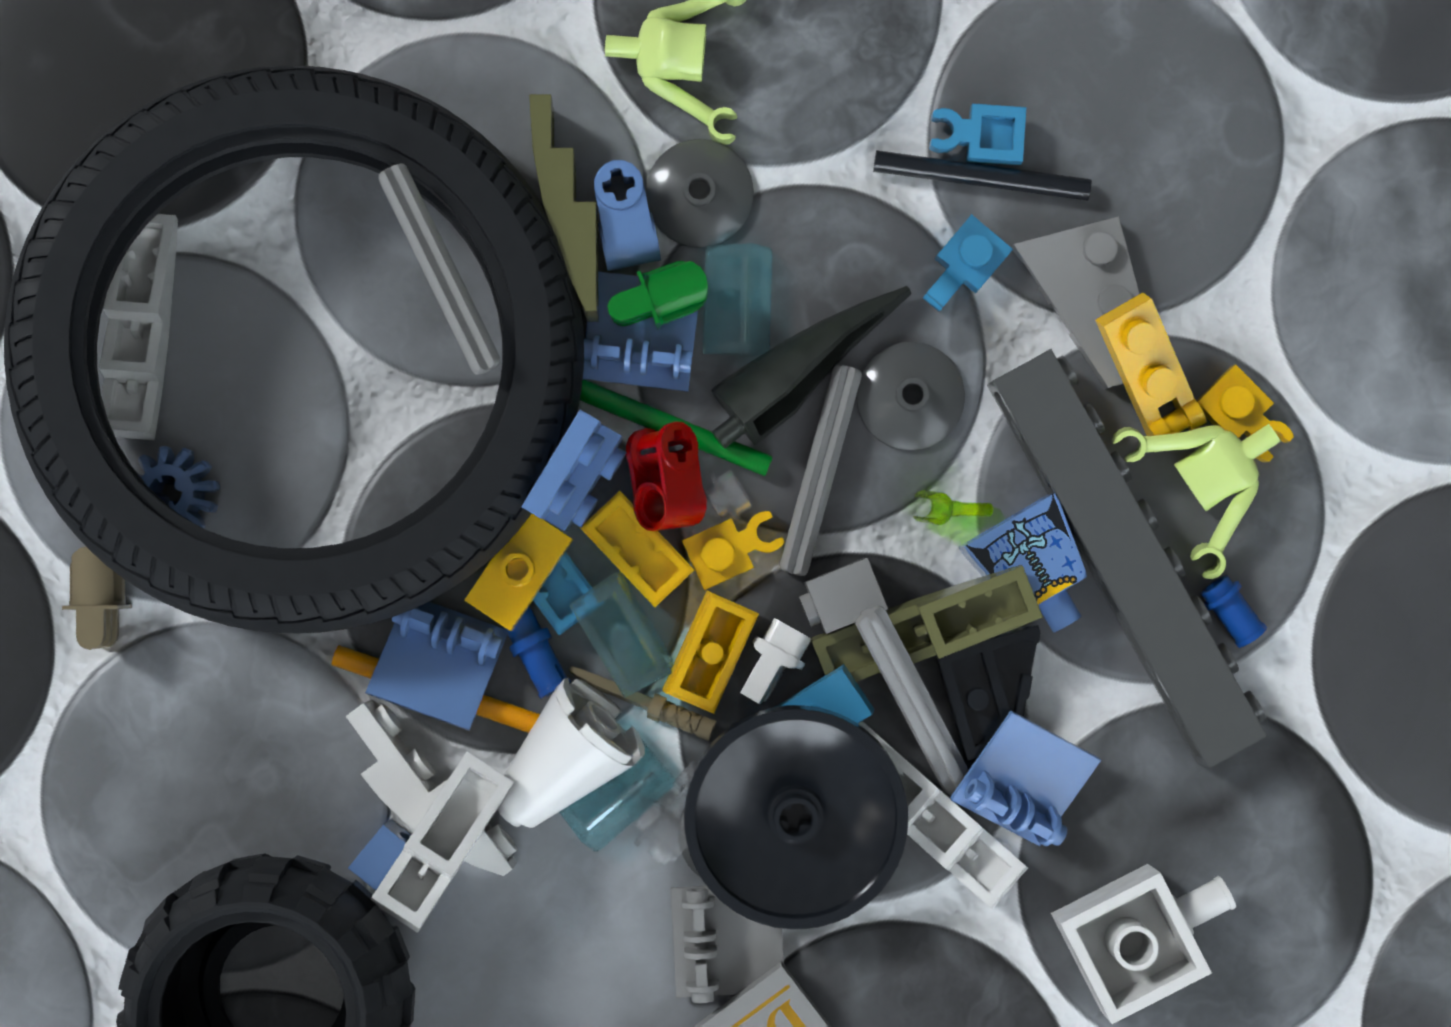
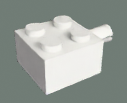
(1139, 939)

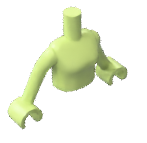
(674, 52)
(1212, 472)

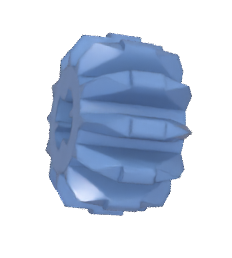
(187, 481)

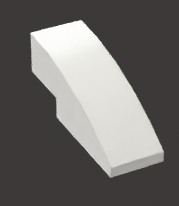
(441, 842)

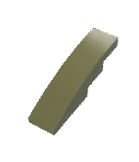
(572, 221)
(939, 622)

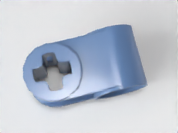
(625, 225)

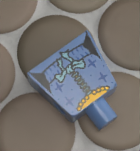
(1044, 546)

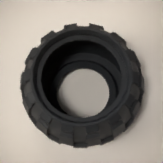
(180, 956)

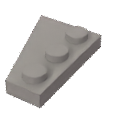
(1084, 277)

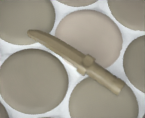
(657, 707)

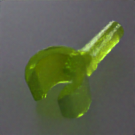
(944, 508)

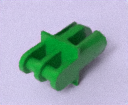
(663, 294)

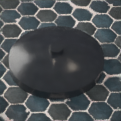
(795, 817)

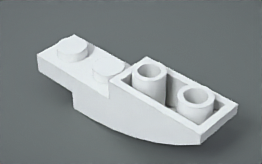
(405, 784)

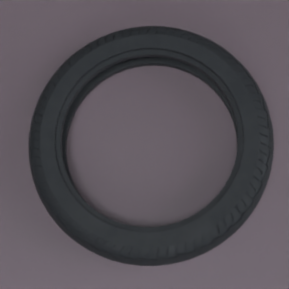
(154, 160)

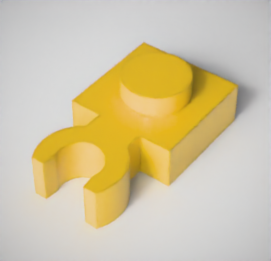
(1239, 407)
(723, 551)

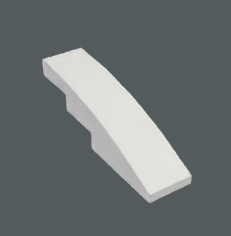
(139, 330)
(953, 835)

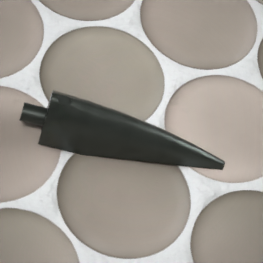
(784, 377)

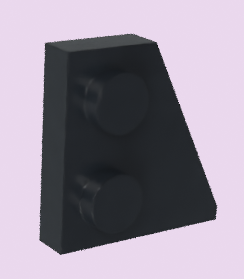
(988, 683)

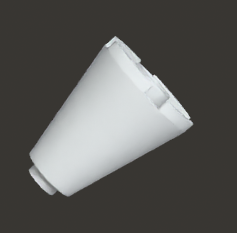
(568, 754)

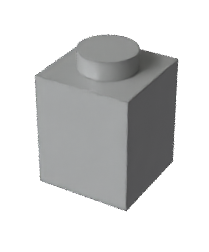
(841, 595)

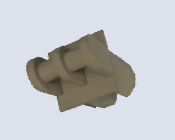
(96, 597)

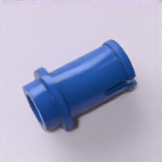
(1233, 610)

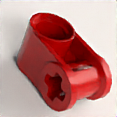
(666, 483)

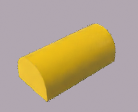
(710, 652)

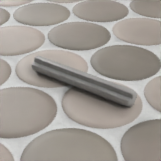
(439, 269)
(820, 470)
(912, 697)

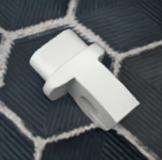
(780, 649)

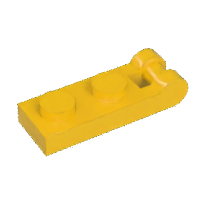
(1149, 367)

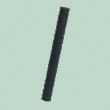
(982, 175)

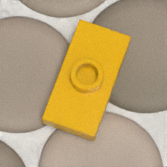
(638, 553)
(518, 572)

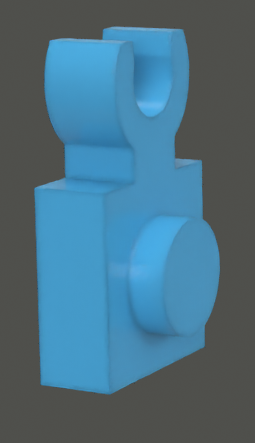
(991, 133)

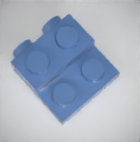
(573, 471)

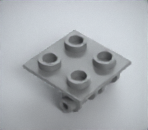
(716, 947)

